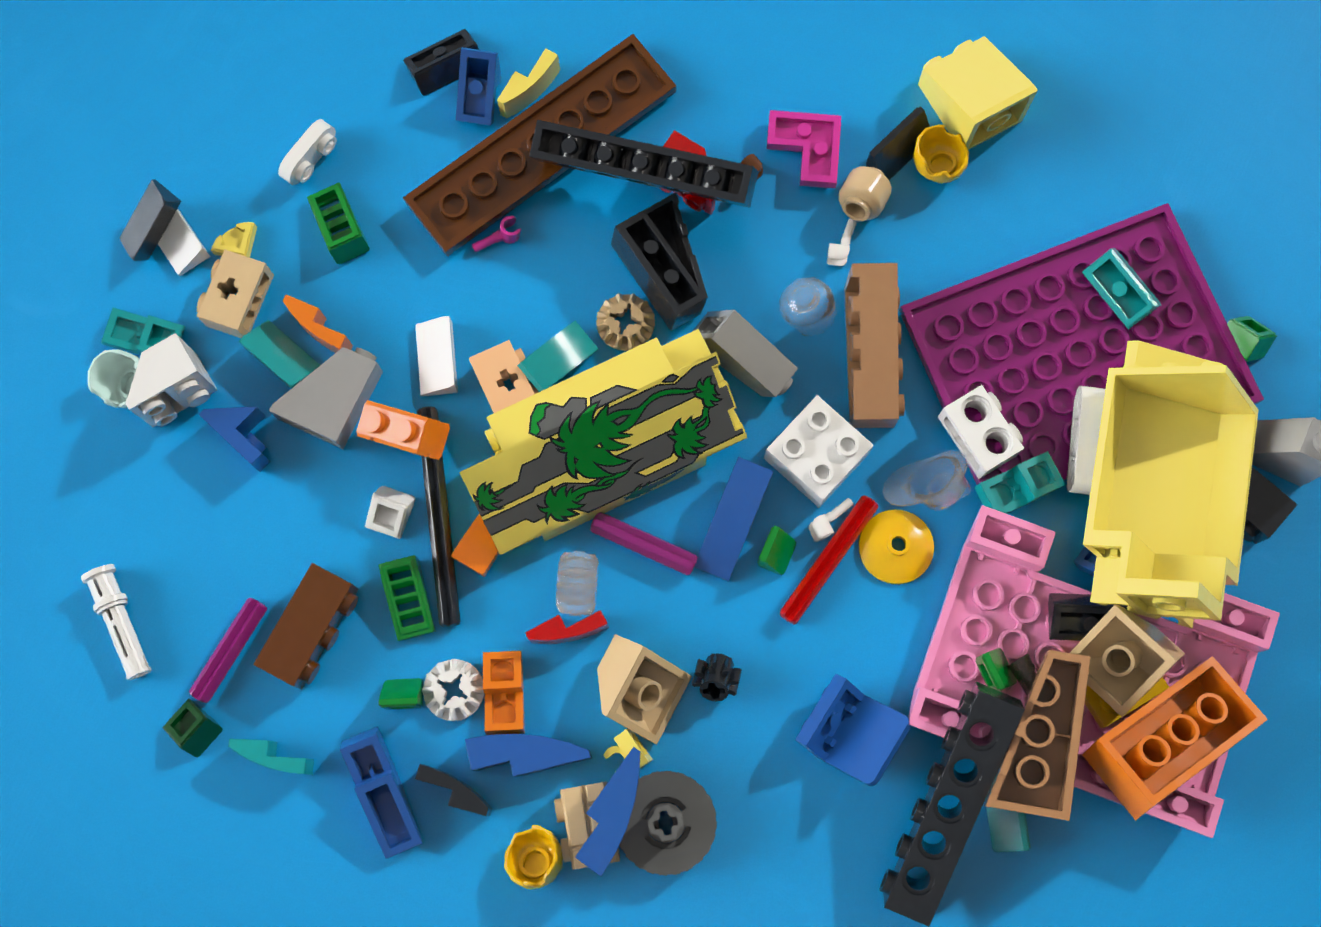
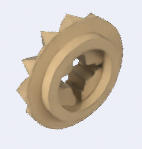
(634, 334)

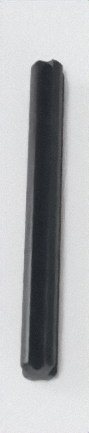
(440, 535)

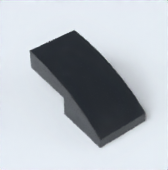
(462, 795)

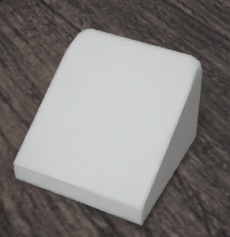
(389, 511)

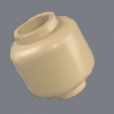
(864, 193)

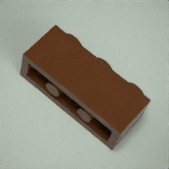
(307, 627)

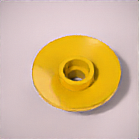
(886, 562)

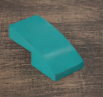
(137, 333)
(557, 357)
(1021, 484)
(264, 753)

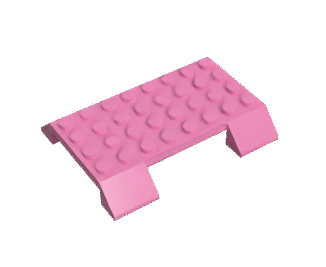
(1003, 604)

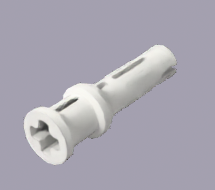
(111, 605)

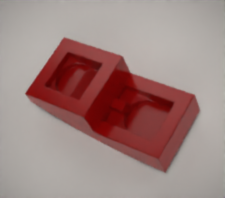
(555, 631)

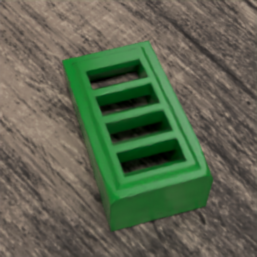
(347, 243)
(400, 565)

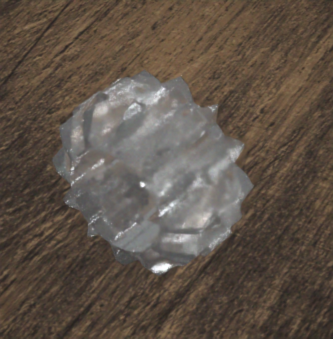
(577, 583)

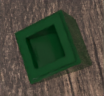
(192, 728)

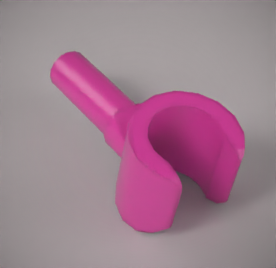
(500, 235)

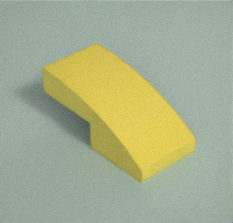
(524, 90)

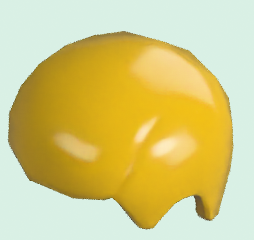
(940, 154)
(533, 858)

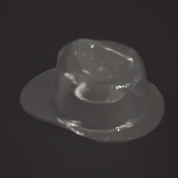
(932, 482)

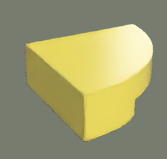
(237, 240)

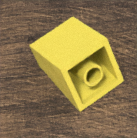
(976, 91)

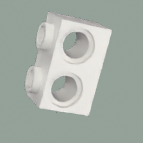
(971, 436)

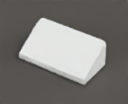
(182, 245)
(436, 357)

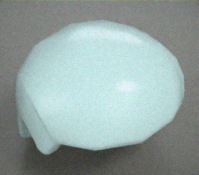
(112, 376)

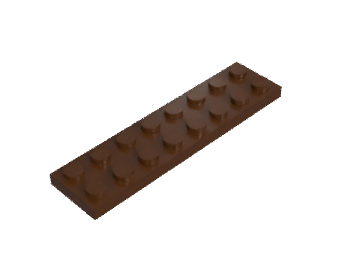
(500, 172)

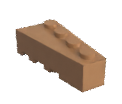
(872, 345)
(1043, 753)

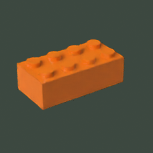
(1173, 737)

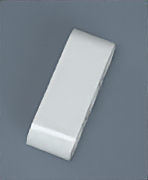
(1084, 438)

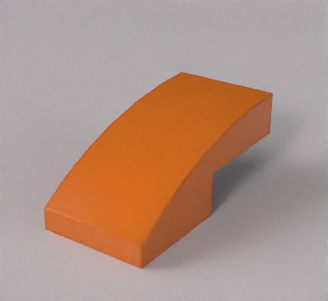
(312, 322)
(476, 548)
(503, 692)

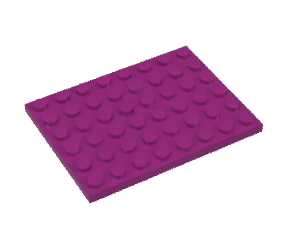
(1045, 330)

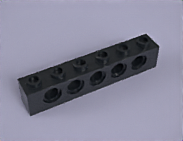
(644, 163)
(921, 897)

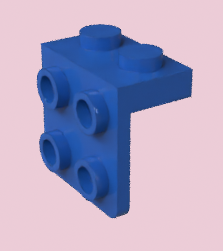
(853, 731)

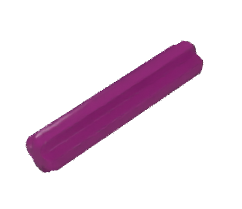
(643, 543)
(228, 650)

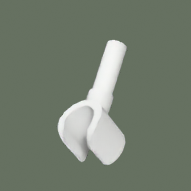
(839, 253)
(821, 526)

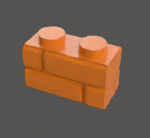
(403, 430)

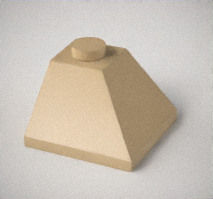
(1126, 657)
(639, 688)

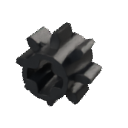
(716, 677)

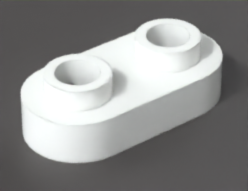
(307, 151)

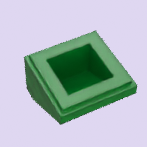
(1251, 337)
(777, 551)
(995, 670)
(401, 694)

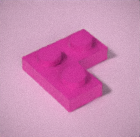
(812, 135)

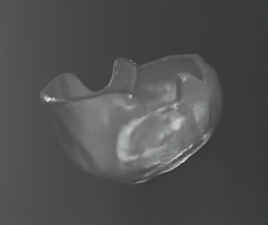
(808, 306)

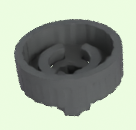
(698, 818)

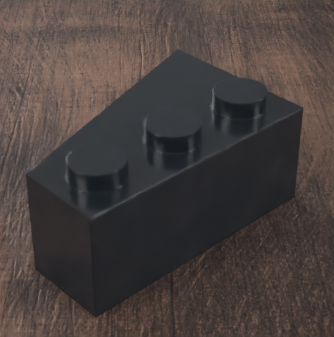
(661, 261)

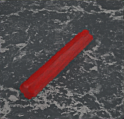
(828, 560)

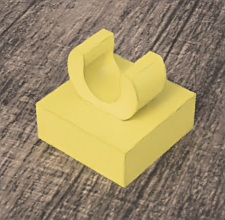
(626, 741)

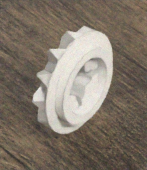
(471, 685)

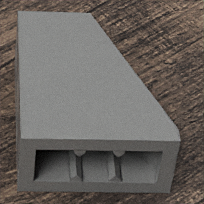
(746, 353)
(331, 396)
(1289, 448)

